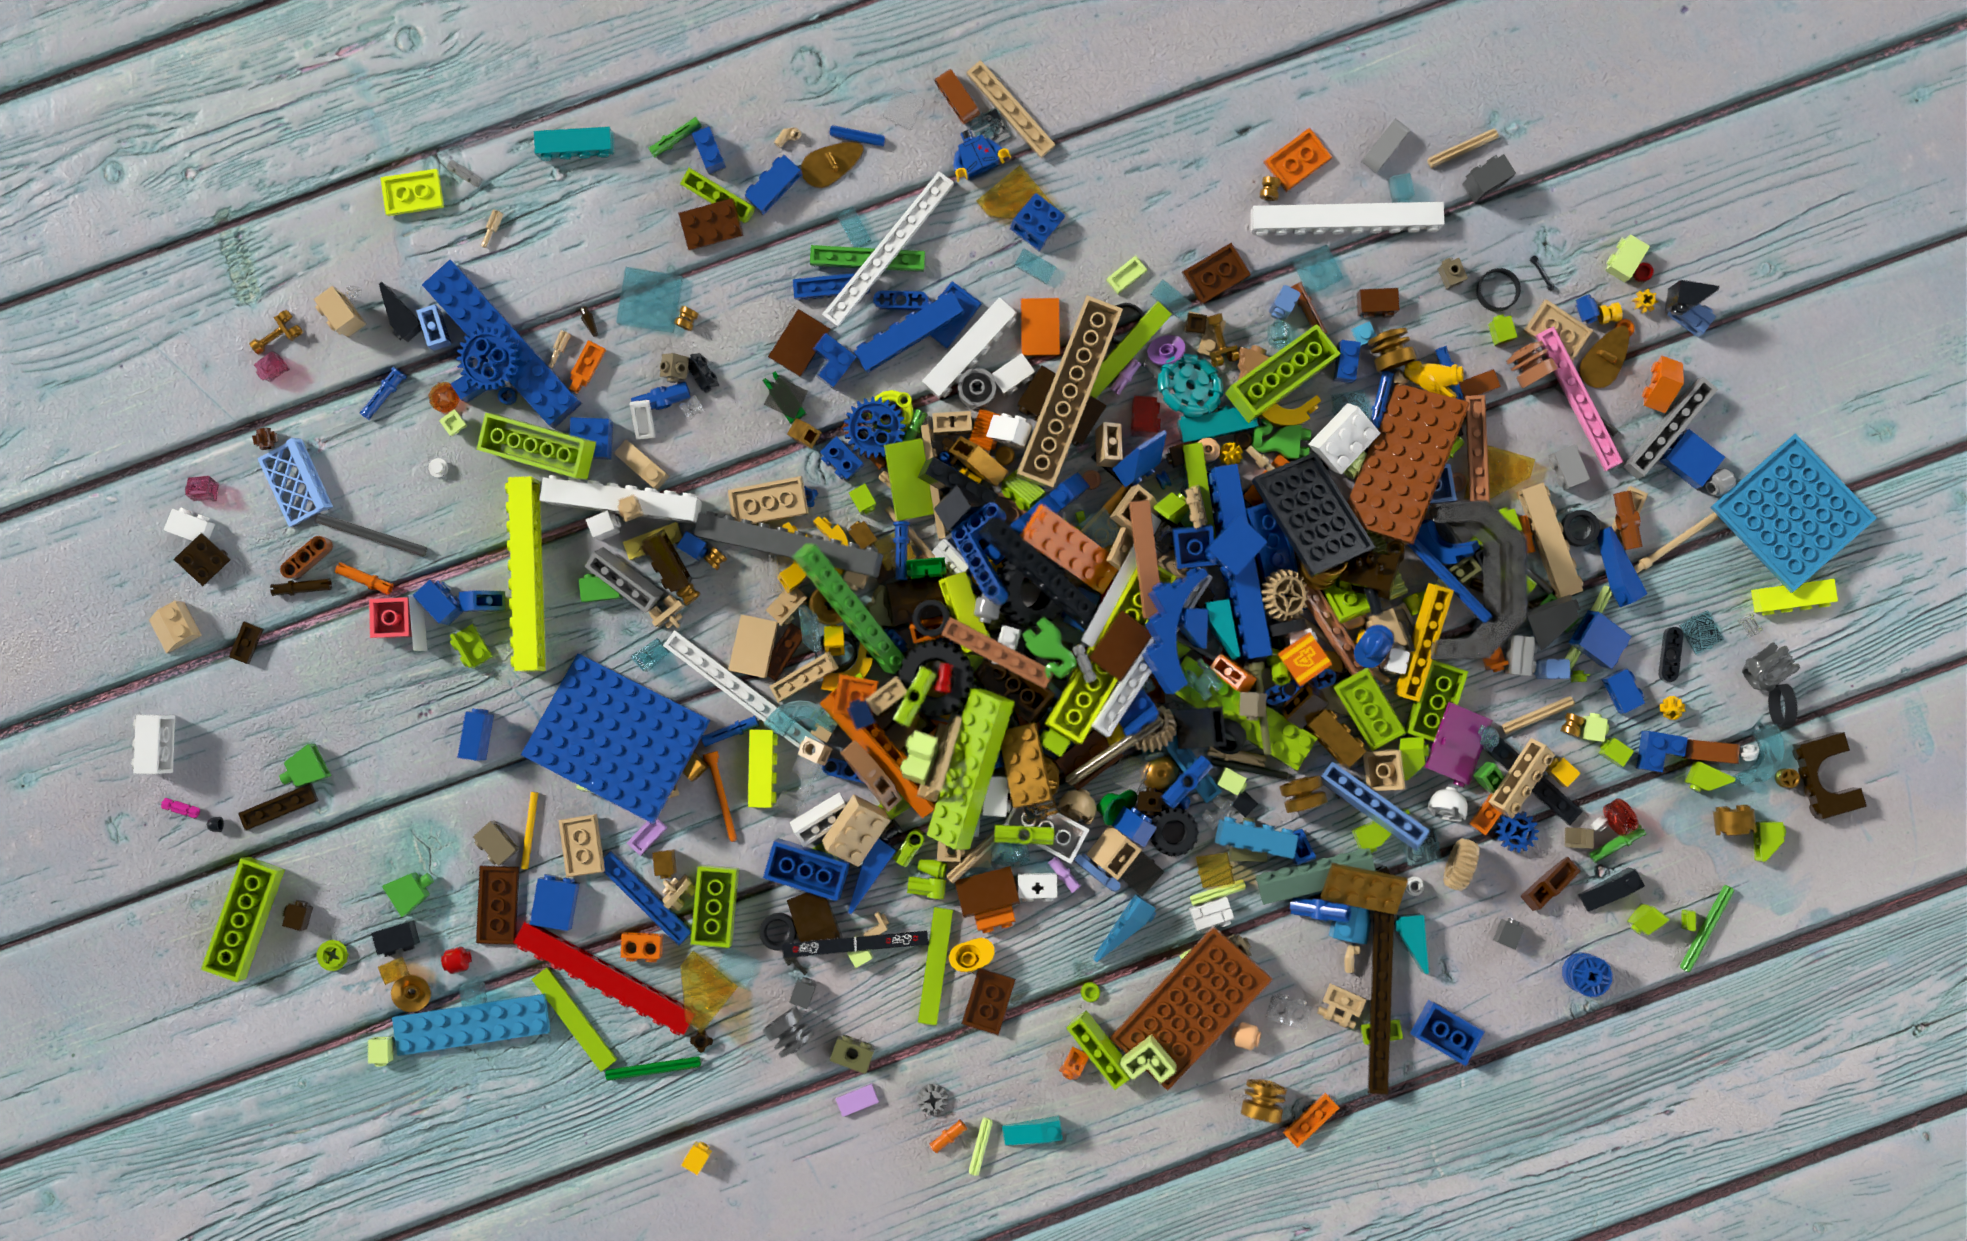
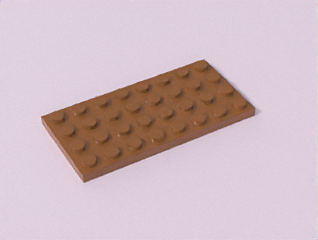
(1406, 462)
(1195, 1002)

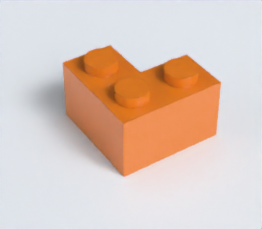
(1665, 384)

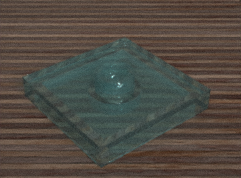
(809, 628)

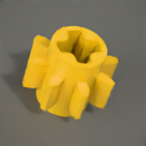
(1651, 300)
(1230, 454)
(1672, 707)

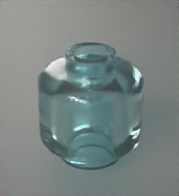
(1279, 334)

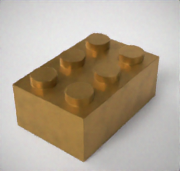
(1336, 738)

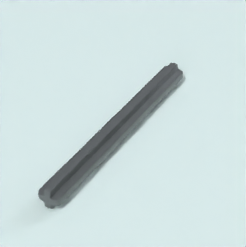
(371, 534)

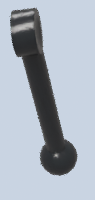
(1533, 260)

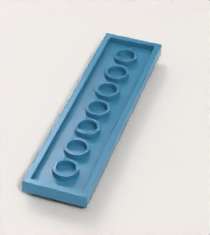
(471, 1024)

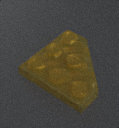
(1010, 195)
(1505, 470)
(703, 991)

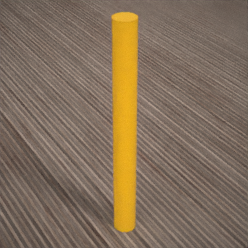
(529, 830)

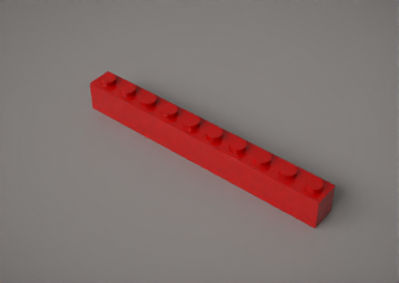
(602, 976)

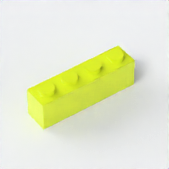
(1808, 594)
(961, 602)
(761, 768)

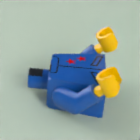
(977, 155)

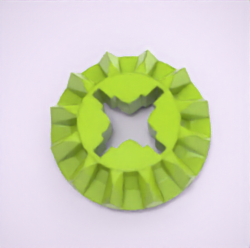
(323, 956)

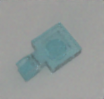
(1489, 738)

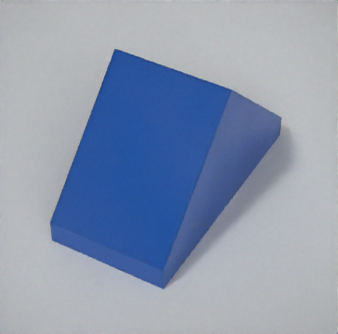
(1303, 849)

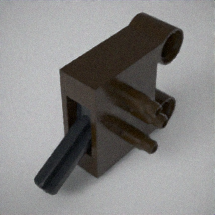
(1373, 575)

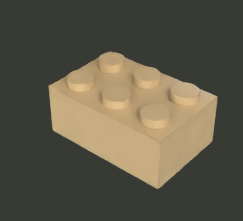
(856, 830)

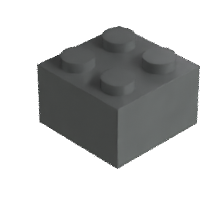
(1488, 177)

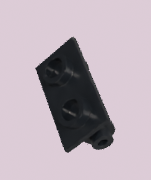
(698, 364)

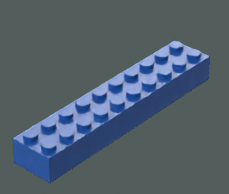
(473, 311)
(1244, 588)

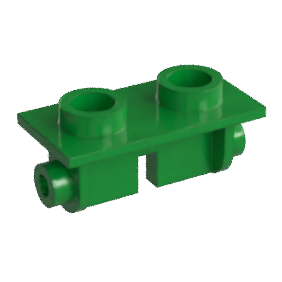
(919, 567)

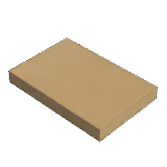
(1570, 330)
(753, 646)
(581, 845)

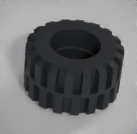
(1188, 839)

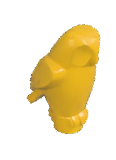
(1434, 376)

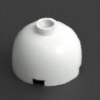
(1449, 804)

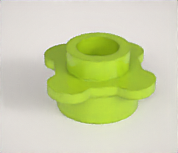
(1579, 676)

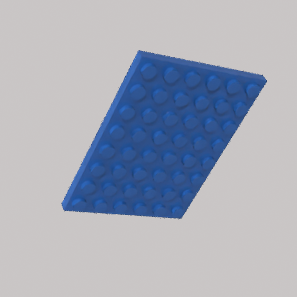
(615, 738)

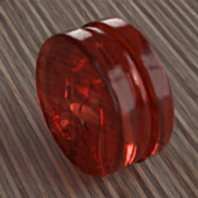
(1620, 817)

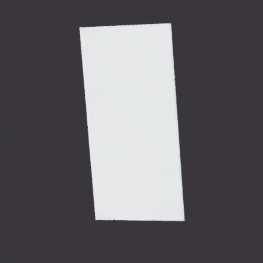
(417, 625)

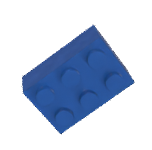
(1447, 1032)

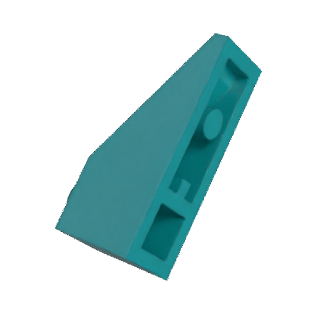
(1222, 626)
(1413, 934)
(1033, 1131)

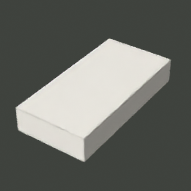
(642, 419)

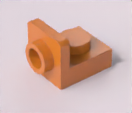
(1496, 661)
(1074, 1064)

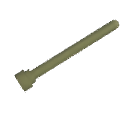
(1257, 670)

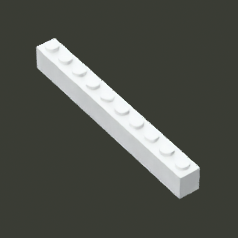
(1347, 217)

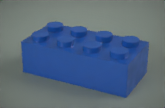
(806, 869)

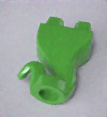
(1284, 441)
(1049, 646)

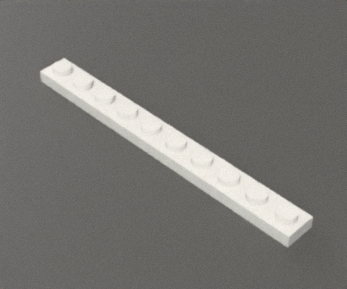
(887, 249)
(1135, 677)
(731, 684)

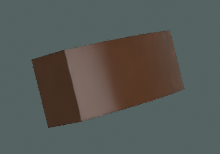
(1550, 884)

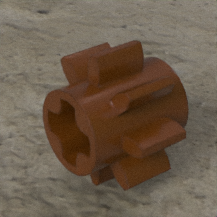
(265, 438)

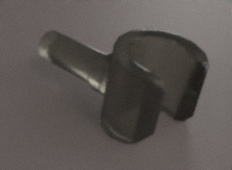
(791, 960)

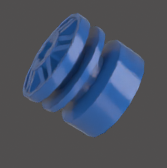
(1577, 970)

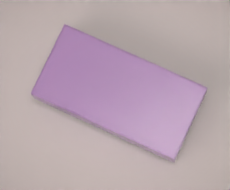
(646, 836)
(857, 1100)

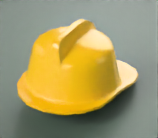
(971, 955)

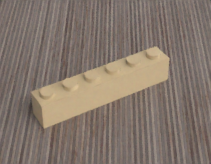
(1550, 540)

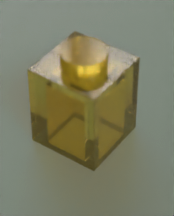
(393, 970)

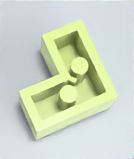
(922, 755)
(1150, 1056)

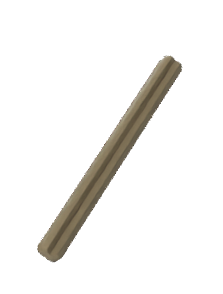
(1112, 752)

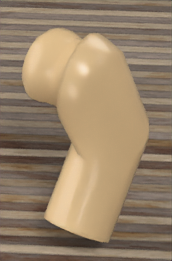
(787, 134)
(1349, 957)

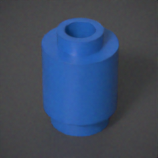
(1587, 309)

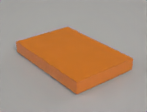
(1298, 159)
(1040, 327)

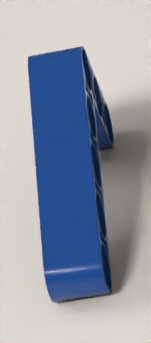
(966, 538)

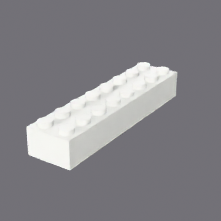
(606, 498)

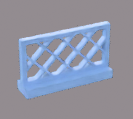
(306, 472)

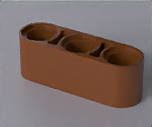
(957, 96)
(297, 558)
(1712, 751)

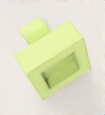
(453, 423)

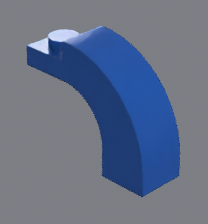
(1441, 549)

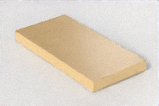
(769, 501)

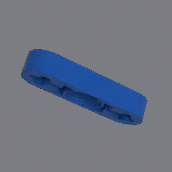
(915, 294)

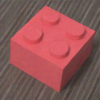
(390, 618)

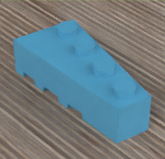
(1256, 838)

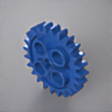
(473, 349)
(877, 410)

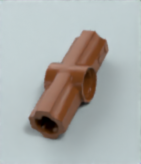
(1627, 520)

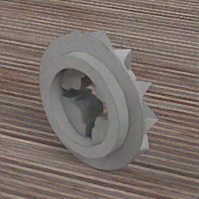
(938, 1092)

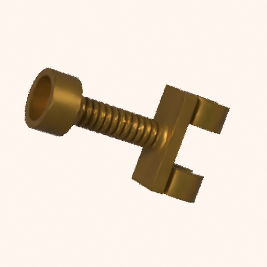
(292, 333)
(1232, 352)

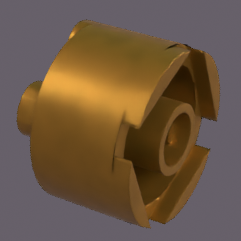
(1734, 821)

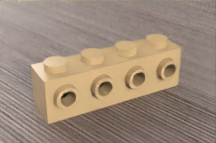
(1521, 778)

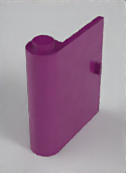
(1457, 744)

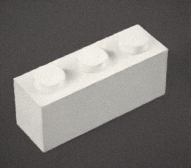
(818, 819)

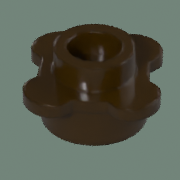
(701, 1046)

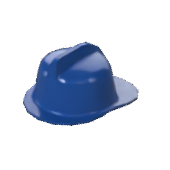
(1373, 646)

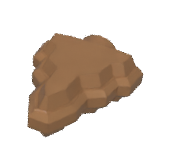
(1250, 359)

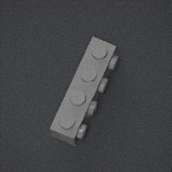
(624, 579)

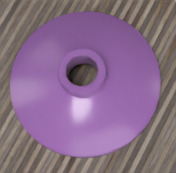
(1166, 347)

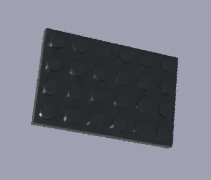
(1313, 514)

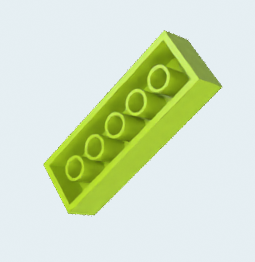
(1282, 373)
(536, 446)
(242, 919)

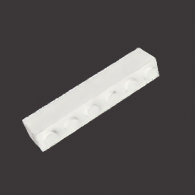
(969, 348)

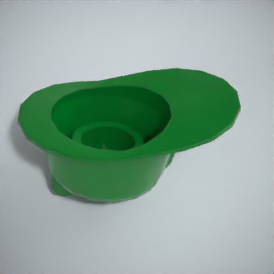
(1113, 803)

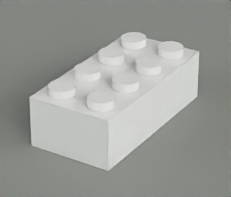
(1067, 832)

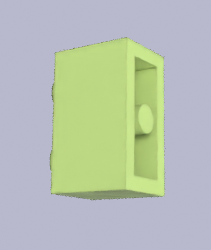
(1627, 258)

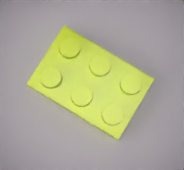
(412, 192)

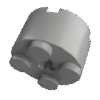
(976, 378)

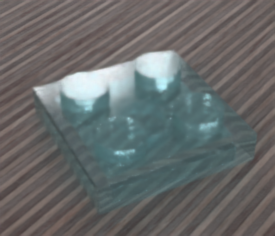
(1317, 270)

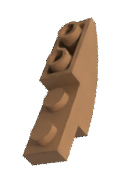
(871, 775)

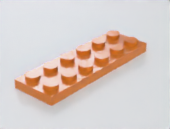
(1069, 548)

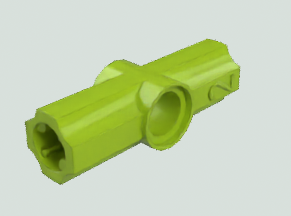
(909, 708)
(1010, 834)

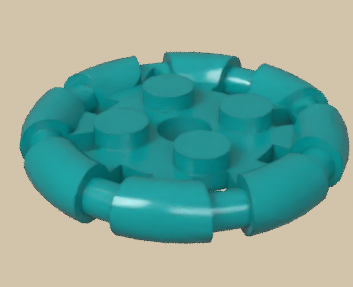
(1197, 378)

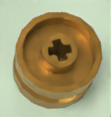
(1304, 797)

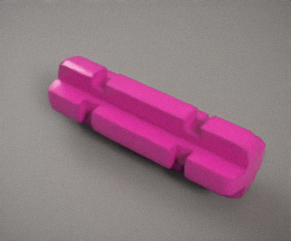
(180, 808)

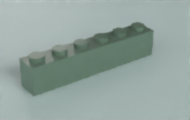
(1307, 877)

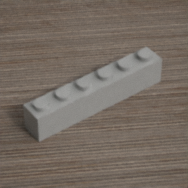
(1670, 428)

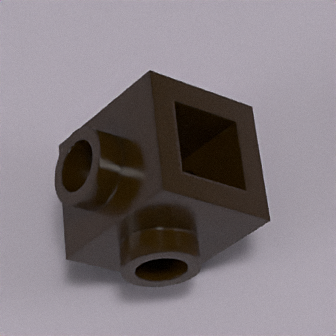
(1143, 801)

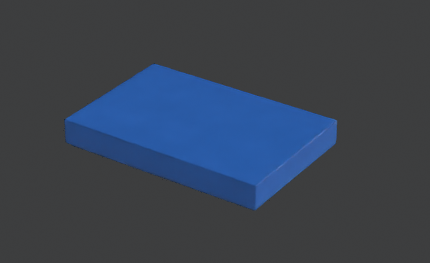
(969, 304)

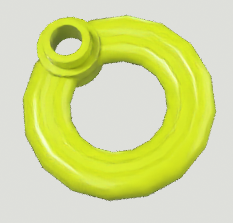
(896, 396)

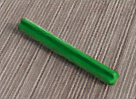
(653, 1068)

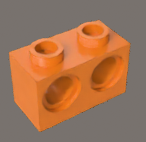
(641, 941)

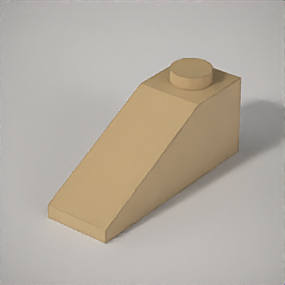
(641, 464)

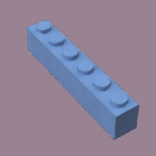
(1374, 806)

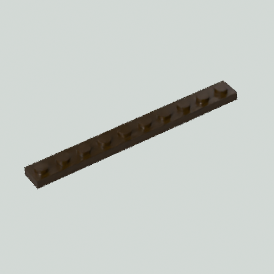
(1380, 1003)

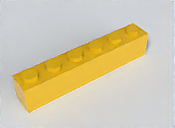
(1425, 633)

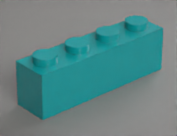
(574, 143)
(1213, 425)

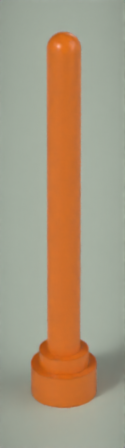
(712, 760)

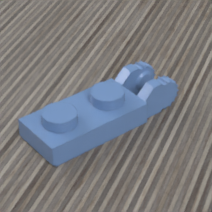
(1097, 872)

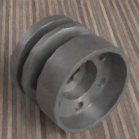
(788, 1032)

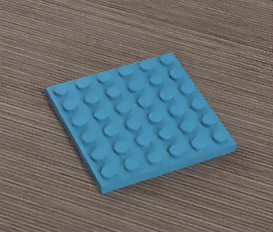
(1793, 513)

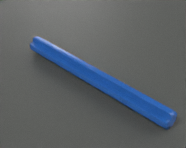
(1459, 590)

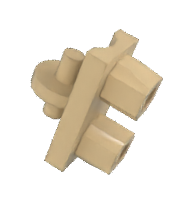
(660, 617)
(674, 890)

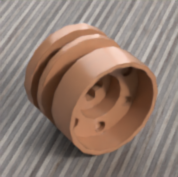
(1531, 364)

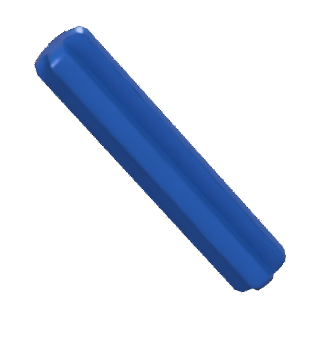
(857, 135)

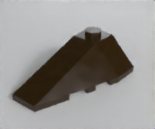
(1029, 698)

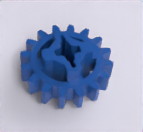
(1521, 837)

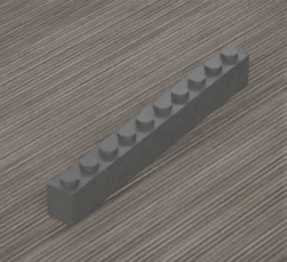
(786, 544)

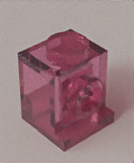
(263, 367)
(201, 488)

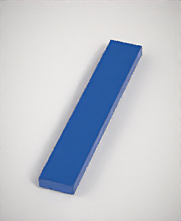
(645, 899)

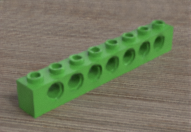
(849, 608)

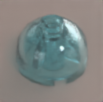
(1010, 853)

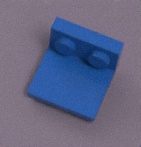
(1036, 221)
(1139, 712)

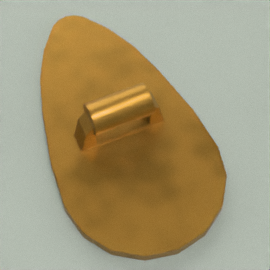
(830, 163)
(1605, 358)

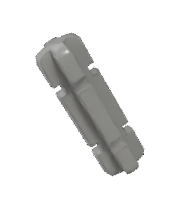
(464, 173)
(1084, 663)

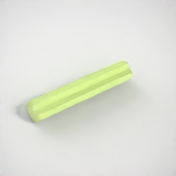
(1217, 892)
(980, 1146)

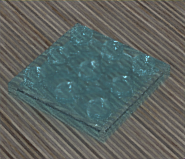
(649, 299)

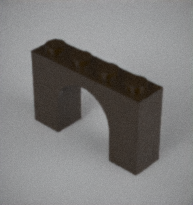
(1034, 399)
(1809, 758)

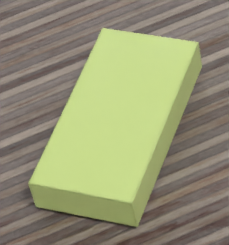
(1126, 275)

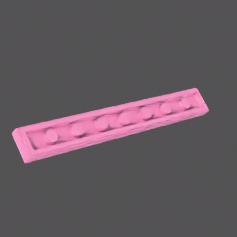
(1580, 400)

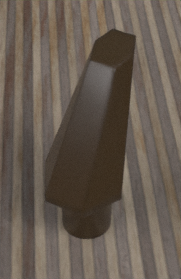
(588, 320)

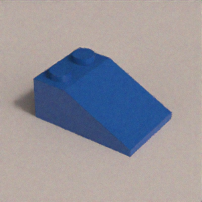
(1141, 461)

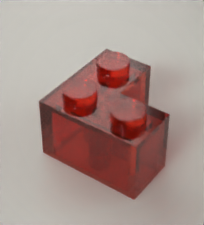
(1145, 416)

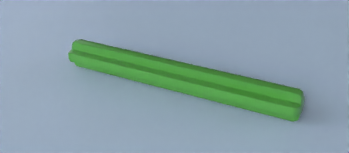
(1707, 928)

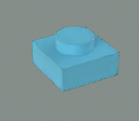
(1363, 333)

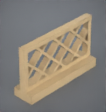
(946, 738)

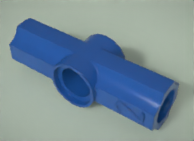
(665, 396)
(1178, 790)
(1320, 909)

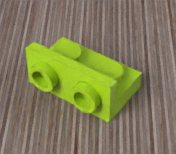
(471, 647)

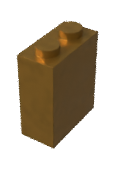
(978, 461)

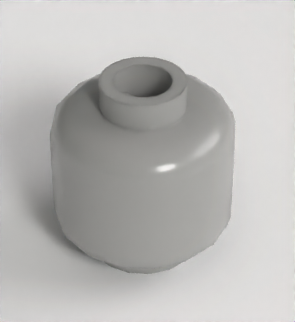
(1720, 482)
(986, 609)

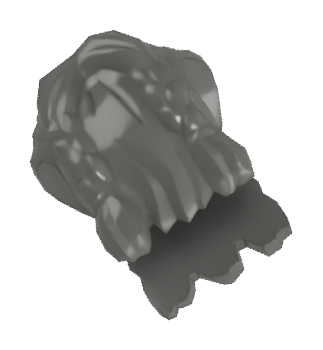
(1769, 667)

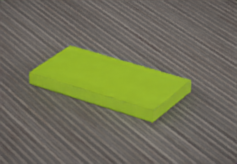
(909, 493)
(1369, 709)

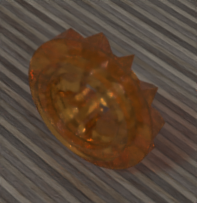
(443, 406)

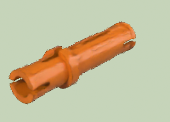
(371, 581)

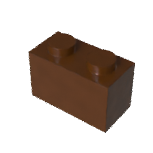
(1378, 302)

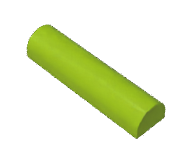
(714, 193)

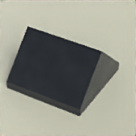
(957, 506)

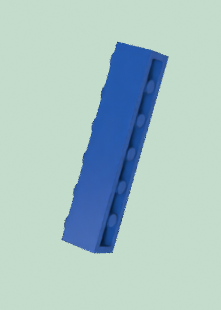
(909, 332)

